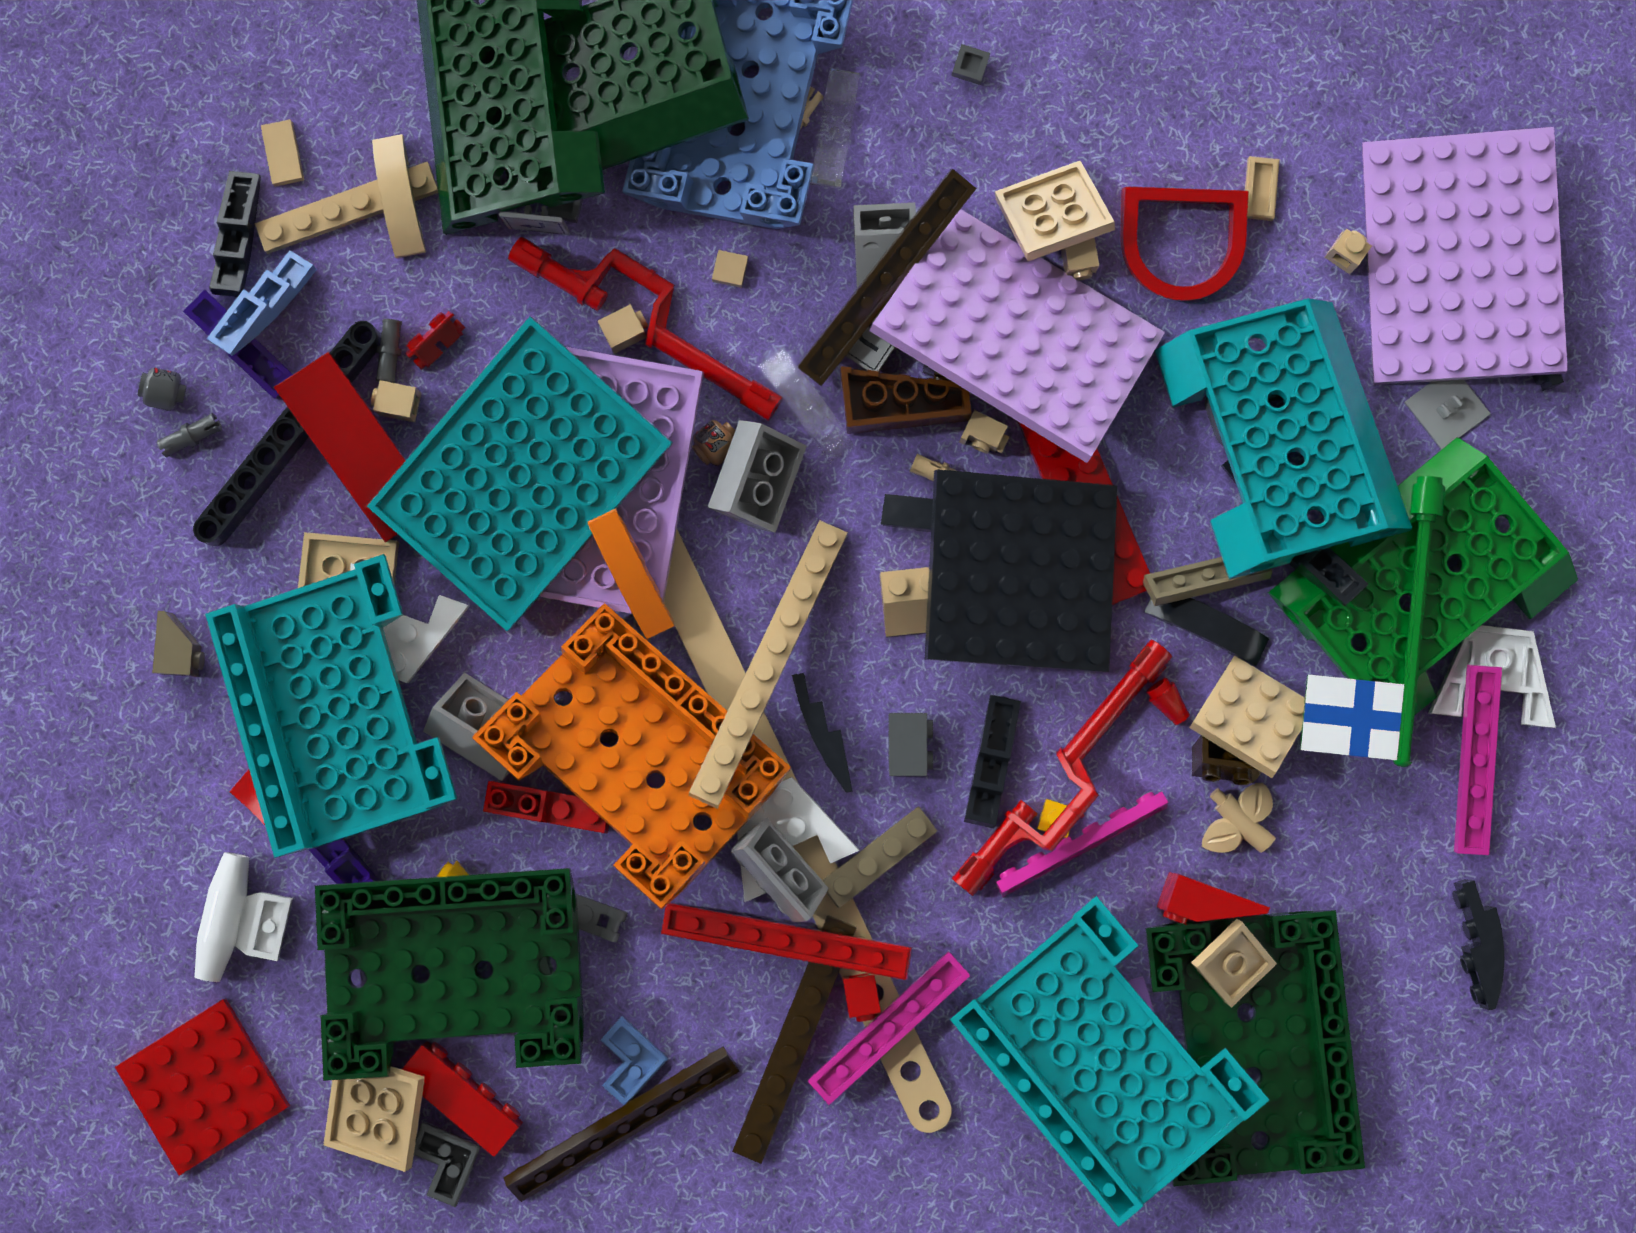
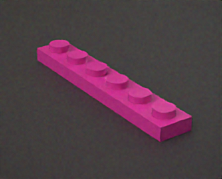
(1477, 759)
(1092, 837)
(888, 1028)

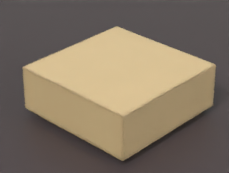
(730, 268)

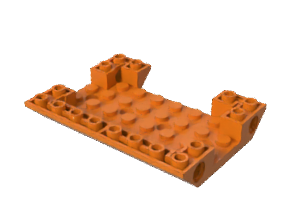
(661, 728)

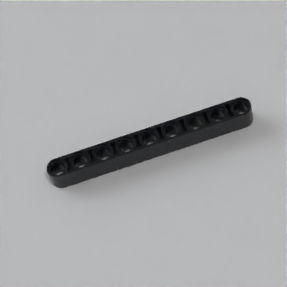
(273, 441)

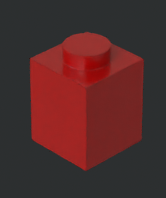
(861, 996)

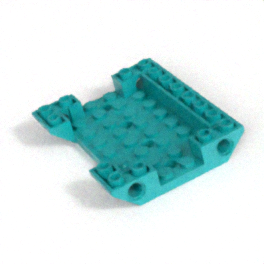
(1322, 420)

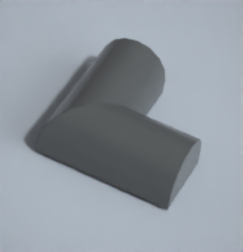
(454, 1160)

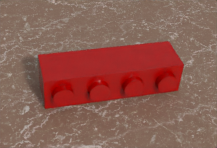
(462, 1099)

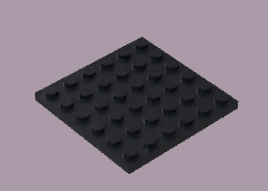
(1020, 571)

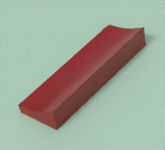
(343, 432)

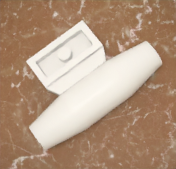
(234, 919)

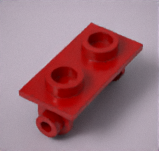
(442, 330)

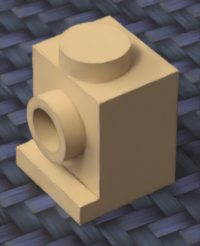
(1350, 246)
(985, 433)

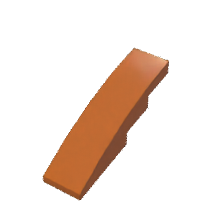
(631, 573)

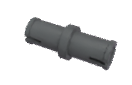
(388, 350)
(189, 435)

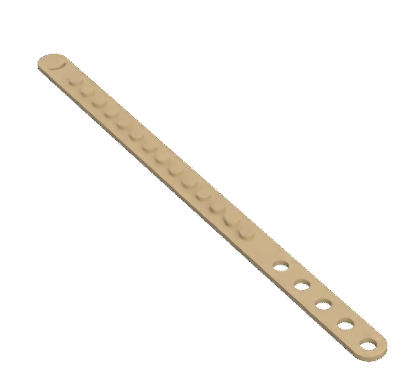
(721, 677)

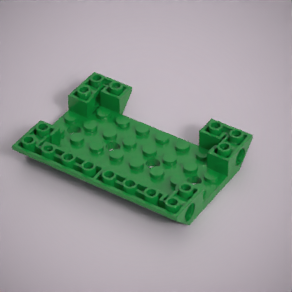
(1496, 568)

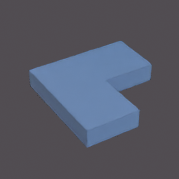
(639, 1058)

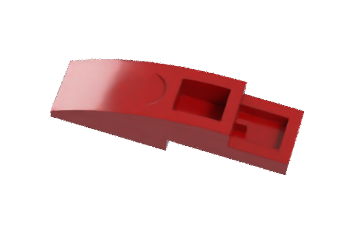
(541, 806)

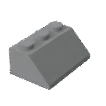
(461, 715)
(780, 871)

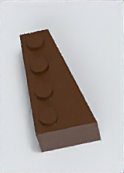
(899, 401)

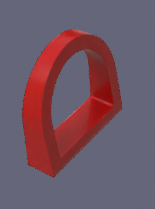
(1238, 209)

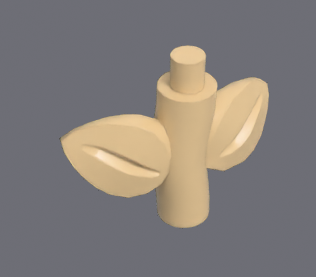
(1240, 820)

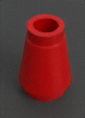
(1167, 699)

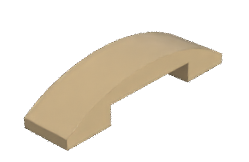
(397, 196)

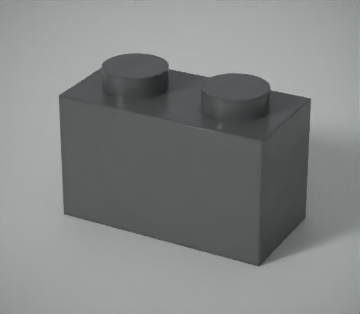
(909, 744)

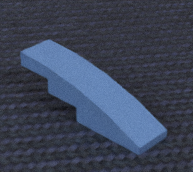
(260, 306)

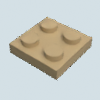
(1234, 963)

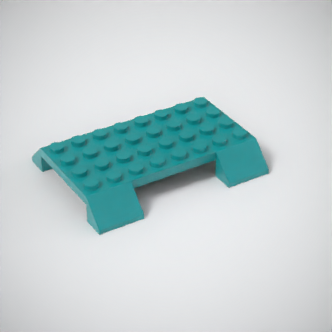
(326, 710)
(1102, 1066)

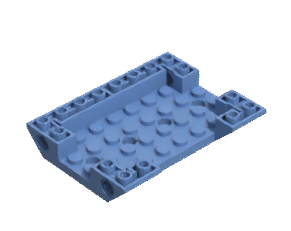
(764, 178)

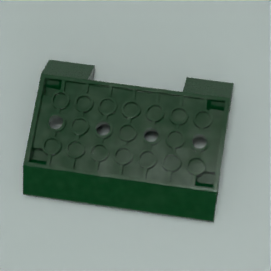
(467, 92)
(657, 98)
(450, 929)
(1294, 1040)

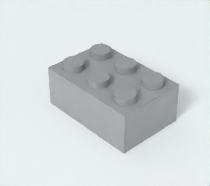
(757, 476)

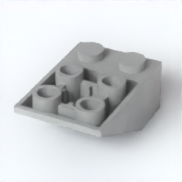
(875, 230)

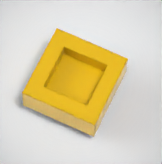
(1049, 813)

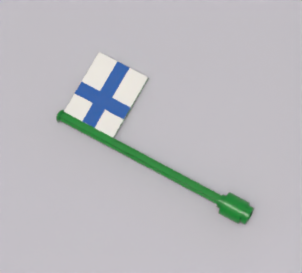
(1372, 715)

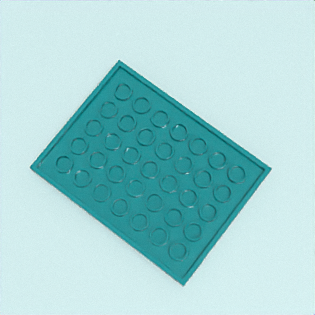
(518, 473)

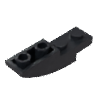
(1485, 955)

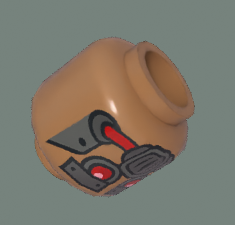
(713, 442)

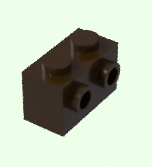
(1217, 764)

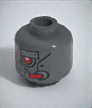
(161, 389)

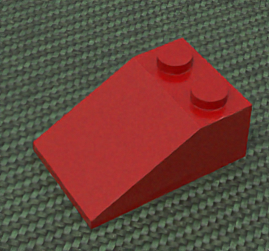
(1193, 900)

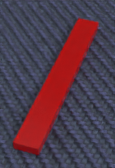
(787, 940)

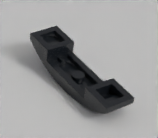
(1212, 627)

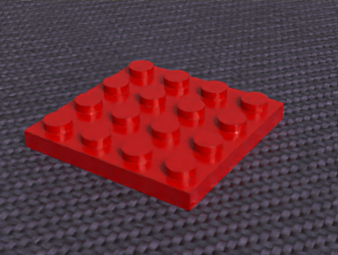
(202, 1086)

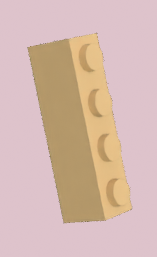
(904, 601)

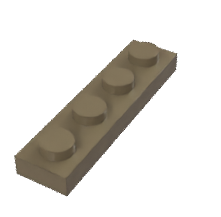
(1194, 581)
(878, 856)

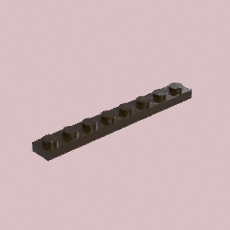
(886, 277)
(789, 1053)
(621, 1124)

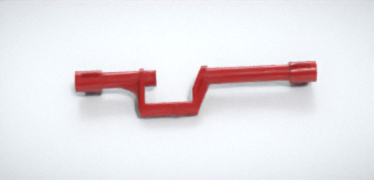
(584, 287)
(1015, 828)

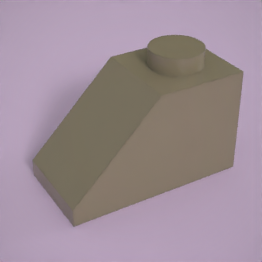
(175, 648)

